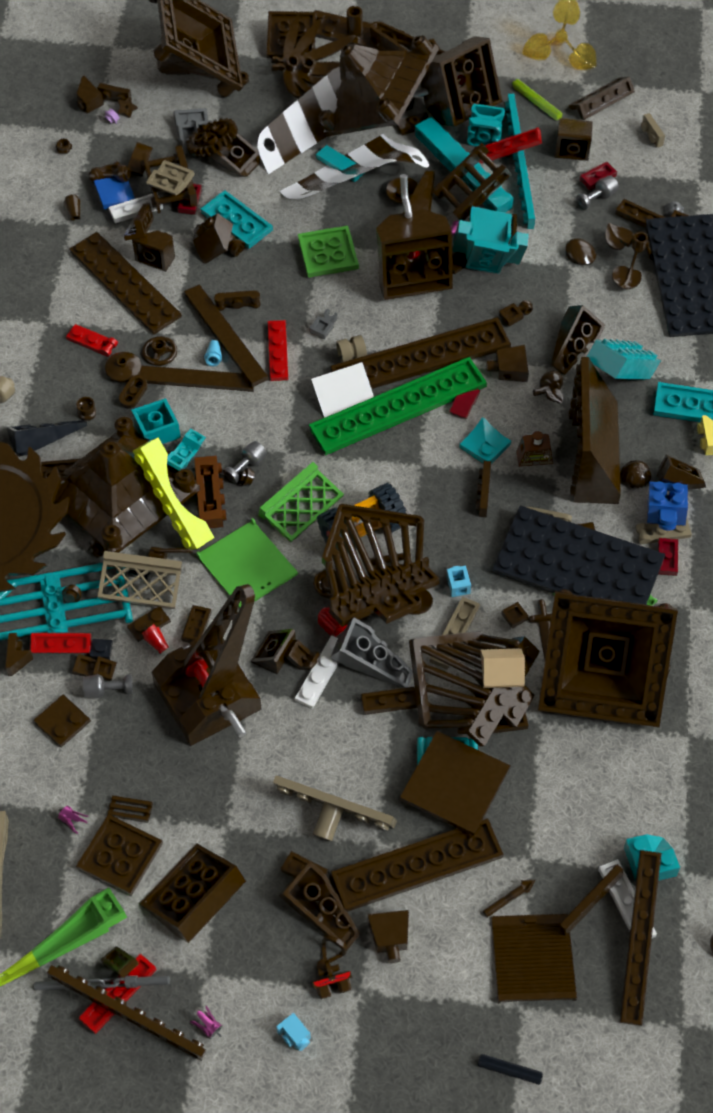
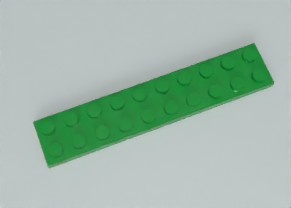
(396, 406)

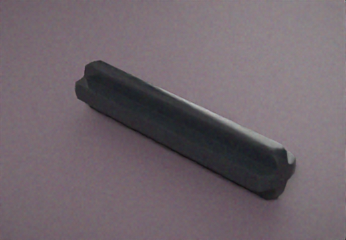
(510, 1069)

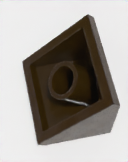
(273, 648)

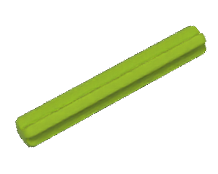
(537, 99)

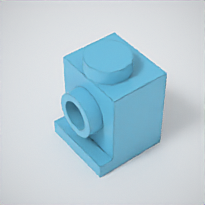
(458, 581)
(294, 1032)

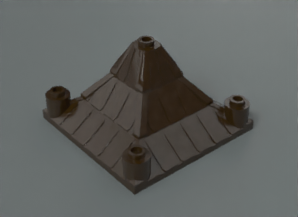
(197, 42)
(376, 86)
(112, 494)
(607, 659)

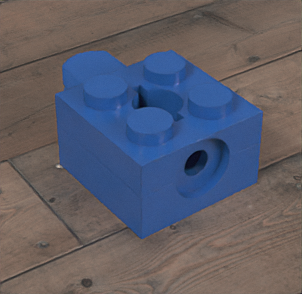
(667, 509)

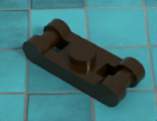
(237, 299)

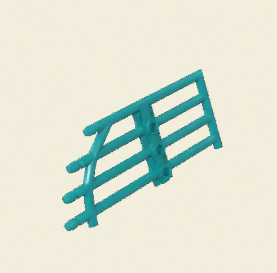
(54, 608)

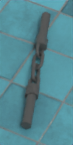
(130, 982)

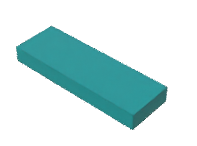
(335, 160)

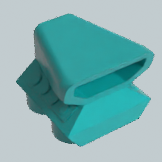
(485, 124)

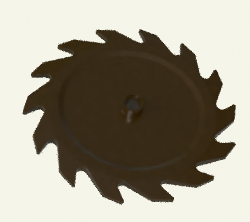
(26, 514)

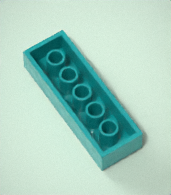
(623, 359)

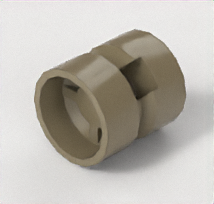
(351, 348)

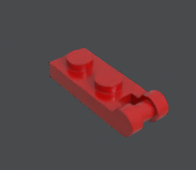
(91, 340)

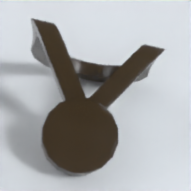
(320, 964)

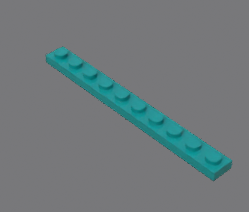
(520, 164)

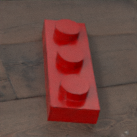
(60, 642)

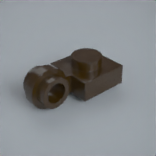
(513, 314)

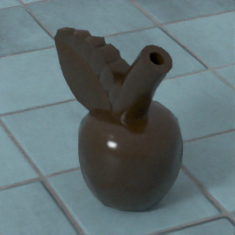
(550, 385)

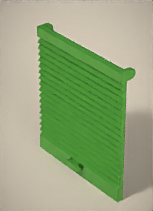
(249, 559)

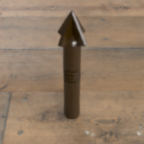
(525, 886)

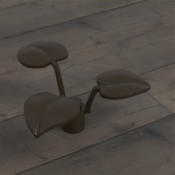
(618, 238)

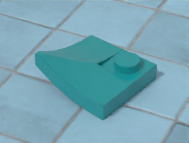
(485, 442)

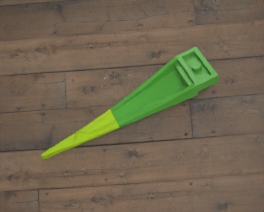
(83, 926)

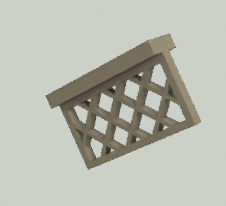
(145, 564)

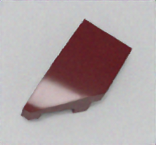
(464, 403)

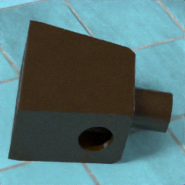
(510, 364)
(390, 933)

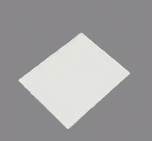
(342, 389)

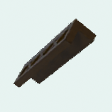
(603, 97)
(140, 225)

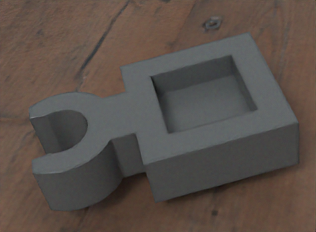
(322, 326)

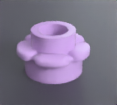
(111, 116)

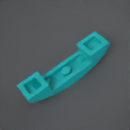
(186, 450)

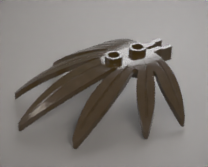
(303, 67)

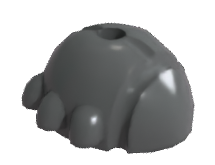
(671, 206)

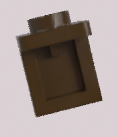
(301, 656)

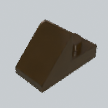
(16, 657)

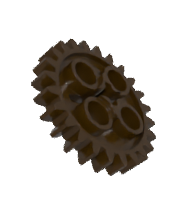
(212, 137)

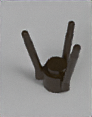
(157, 552)

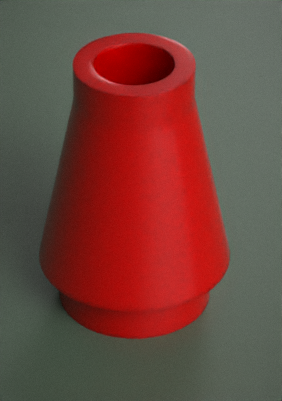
(155, 638)

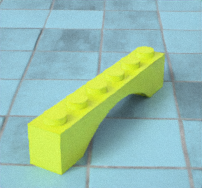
(153, 460)

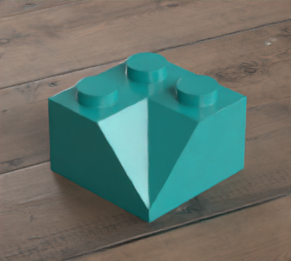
(156, 421)
(669, 864)

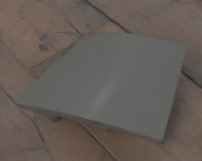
(187, 122)

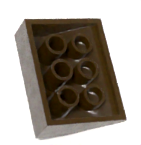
(194, 892)

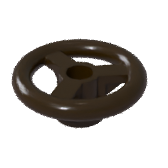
(159, 347)

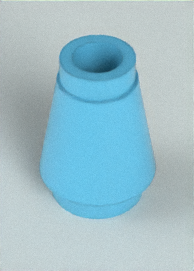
(213, 353)

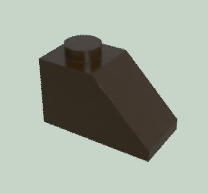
(88, 96)

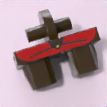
(322, 985)

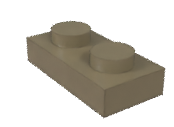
(653, 130)

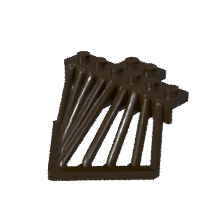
(383, 593)
(489, 703)

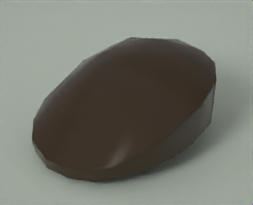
(580, 251)

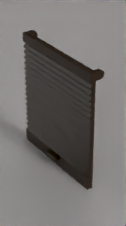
(533, 958)

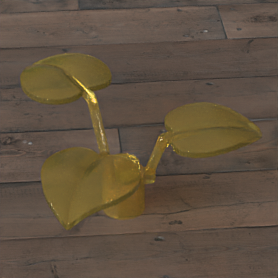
(538, 46)

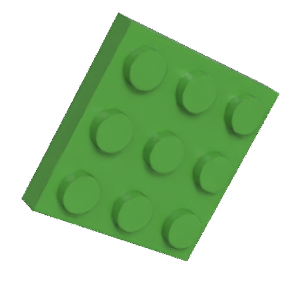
(328, 251)

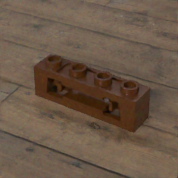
(207, 466)

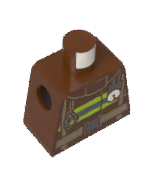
(534, 450)

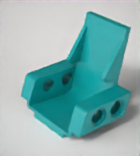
(486, 241)

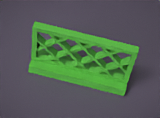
(287, 494)

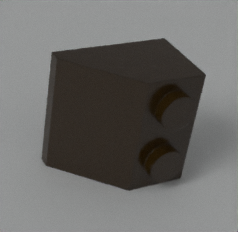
(212, 237)
(155, 250)

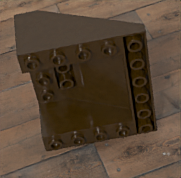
(597, 455)

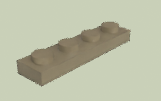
(459, 623)

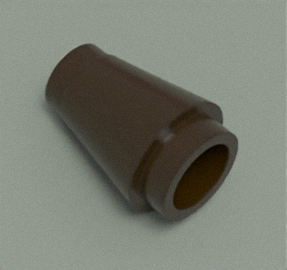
(72, 205)

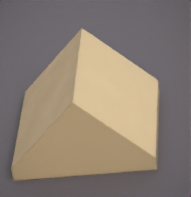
(503, 668)

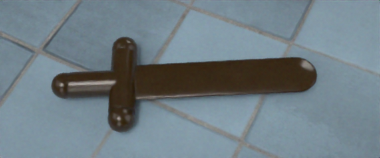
(544, 623)

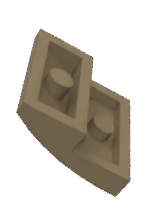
(170, 178)

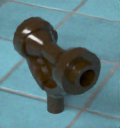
(113, 170)

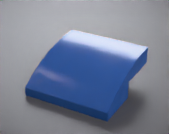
(113, 191)

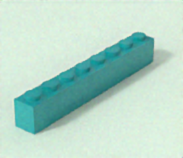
(452, 154)

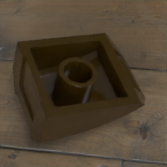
(238, 156)
(675, 471)

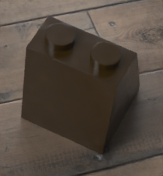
(574, 139)

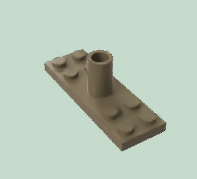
(332, 808)

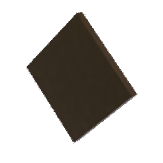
(455, 783)

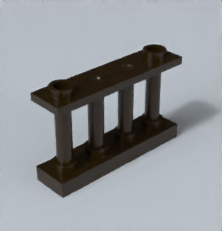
(178, 158)
(486, 188)

